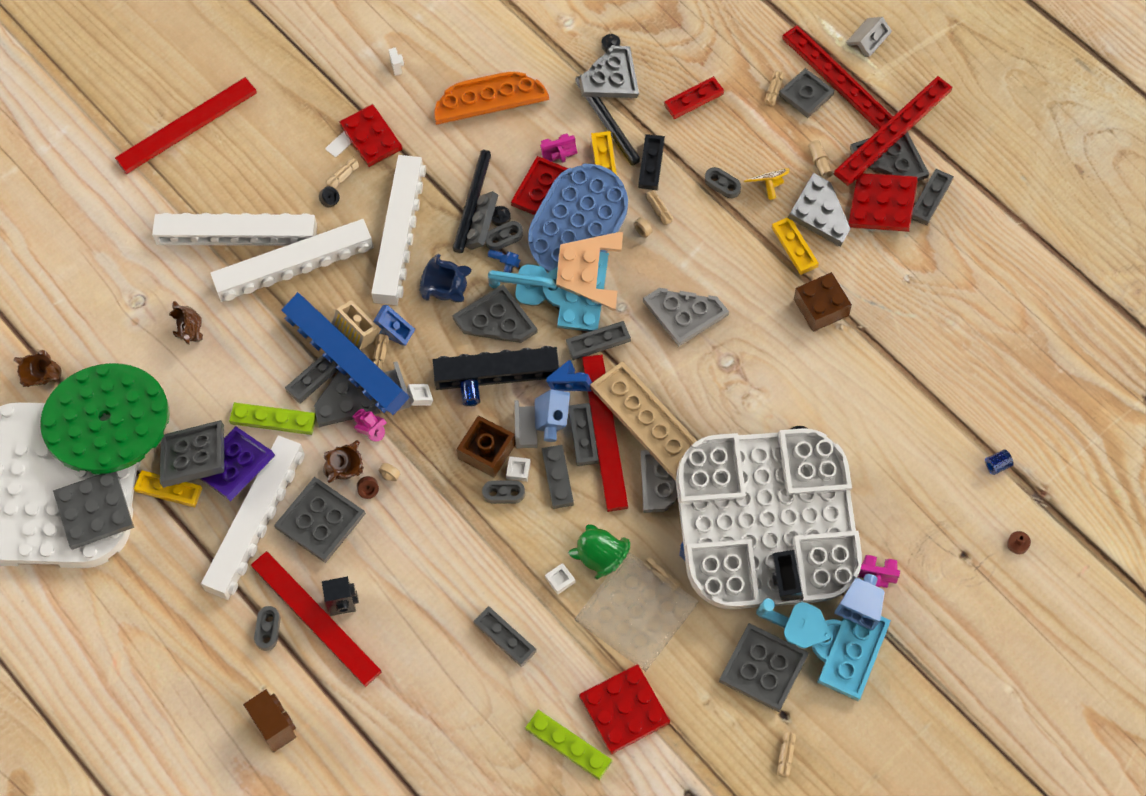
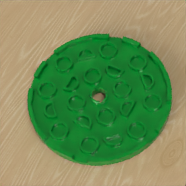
(83, 441)

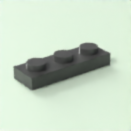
(931, 196)
(481, 220)
(598, 340)
(311, 379)
(583, 434)
(557, 476)
(505, 636)

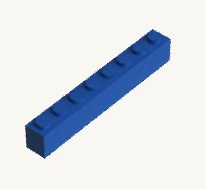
(345, 354)

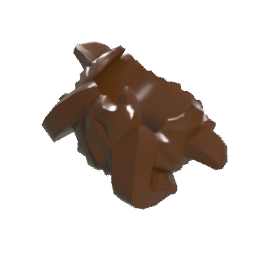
(187, 323)
(37, 369)
(343, 462)

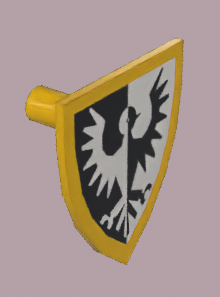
(772, 180)

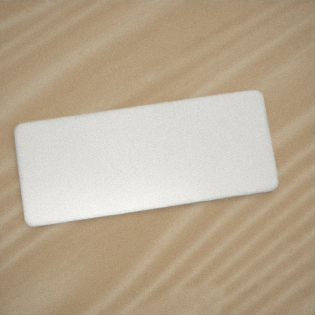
(338, 144)

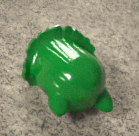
(600, 550)

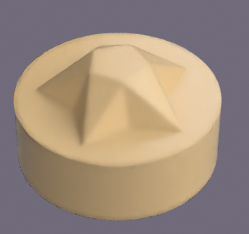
(643, 227)
(389, 472)

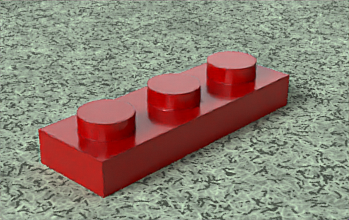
(694, 97)

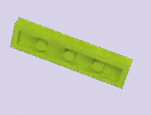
(272, 418)
(568, 744)

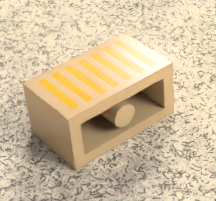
(355, 325)

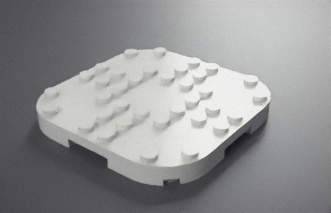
(763, 498)
(28, 509)

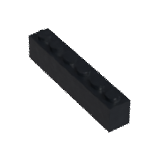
(495, 367)

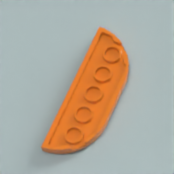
(488, 95)

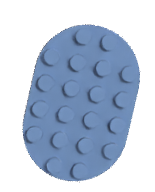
(578, 206)

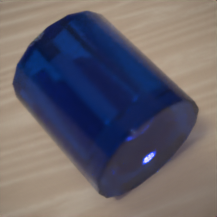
(470, 392)
(999, 462)

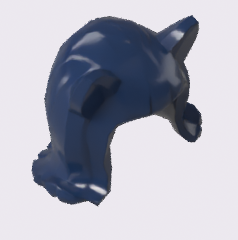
(444, 280)

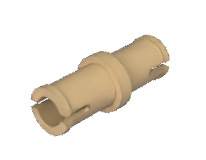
(820, 159)

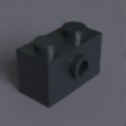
(787, 575)
(340, 596)

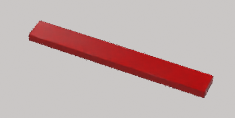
(837, 77)
(185, 125)
(892, 131)
(606, 440)
(316, 619)

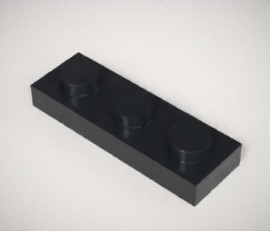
(651, 162)

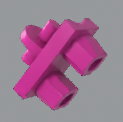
(559, 149)
(369, 425)
(885, 574)

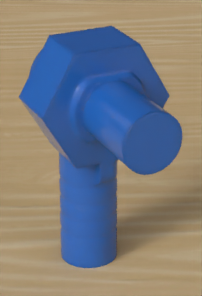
(510, 260)

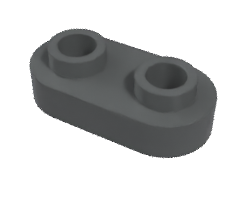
(723, 183)
(503, 236)
(504, 491)
(267, 629)

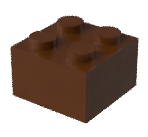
(822, 301)
(486, 446)
(272, 723)

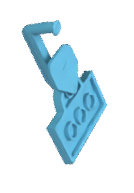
(536, 285)
(846, 655)

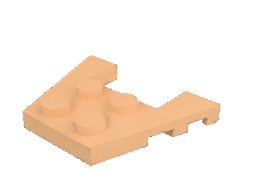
(579, 267)

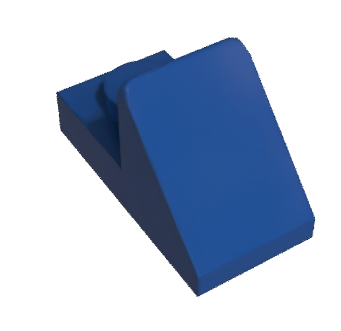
(393, 325)
(567, 380)

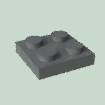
(806, 92)

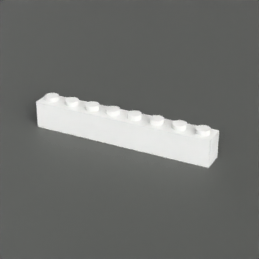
(232, 229)
(397, 230)
(292, 260)
(252, 519)

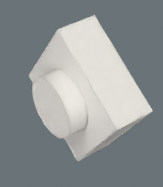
(396, 61)
(419, 394)
(518, 468)
(560, 578)

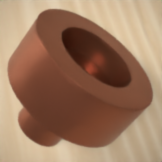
(367, 487)
(1019, 542)

